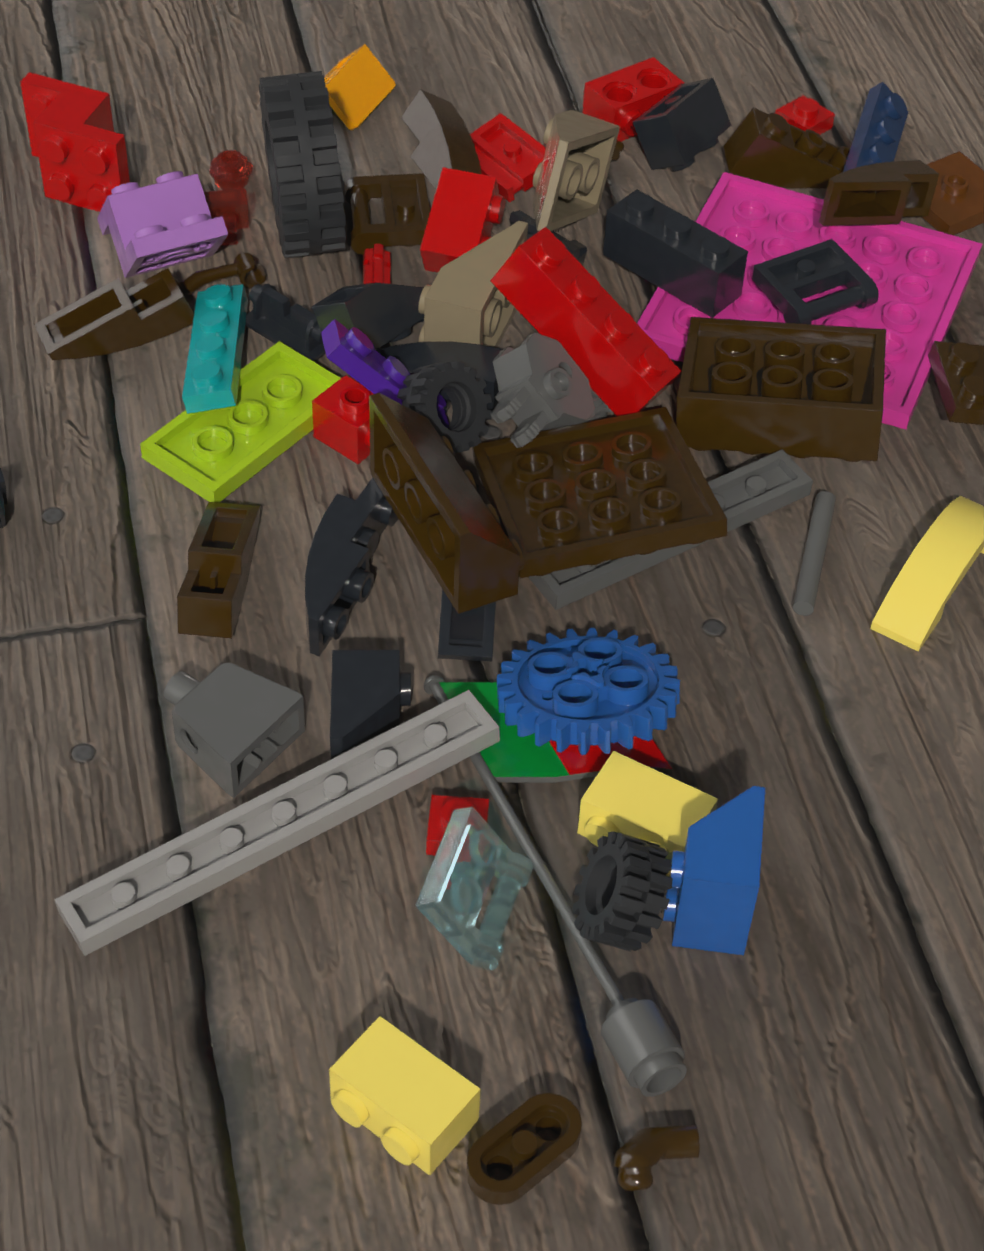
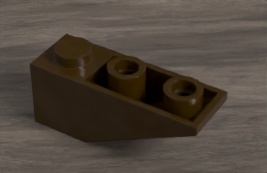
(782, 154)

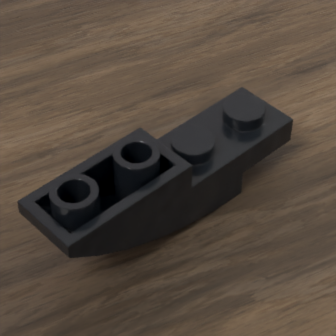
(339, 562)

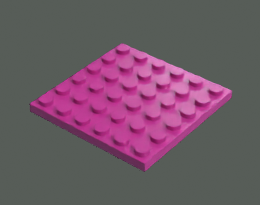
(914, 268)

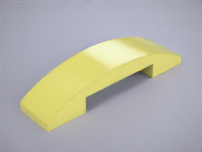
(932, 574)

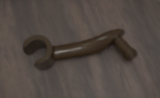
(243, 267)

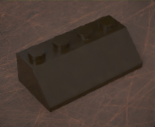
(441, 507)

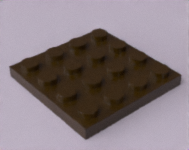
(599, 492)

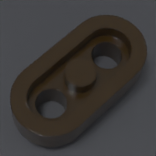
(519, 1149)

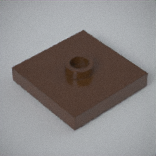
(957, 196)

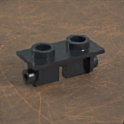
(280, 322)

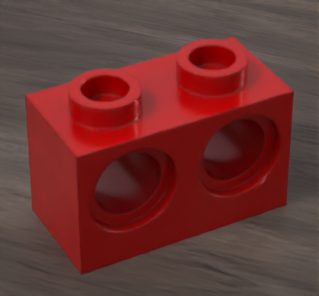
(628, 94)

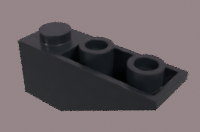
(377, 309)

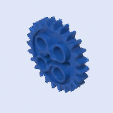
(588, 690)

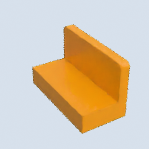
(357, 86)

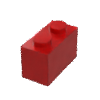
(460, 216)

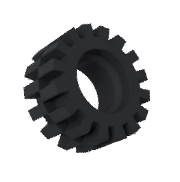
(622, 891)

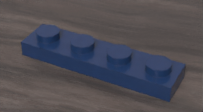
(878, 128)

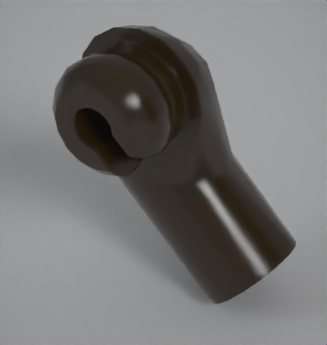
(651, 1146)

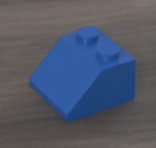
(718, 877)

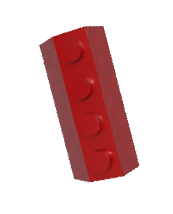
(596, 332)

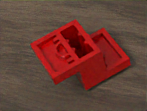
(74, 141)

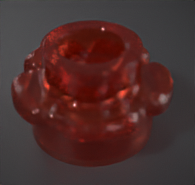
(230, 170)

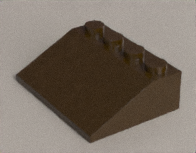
(782, 388)

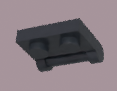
(811, 272)

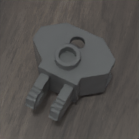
(537, 390)

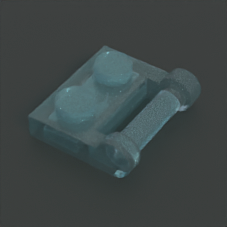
(460, 881)

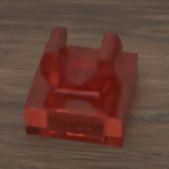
(233, 207)

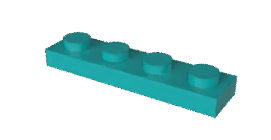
(215, 348)

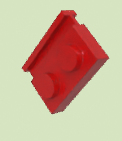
(507, 154)

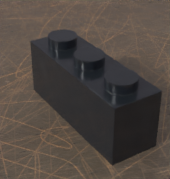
(674, 253)

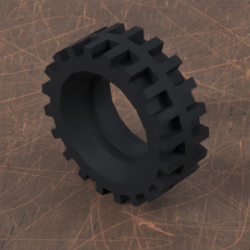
(303, 163)

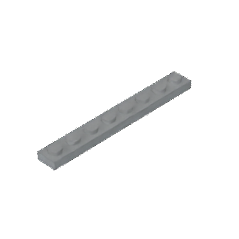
(275, 822)

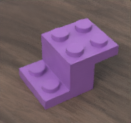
(160, 223)

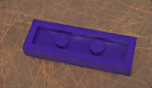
(356, 356)

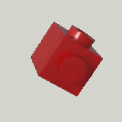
(343, 419)

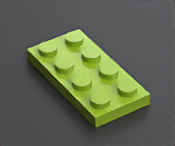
(229, 445)

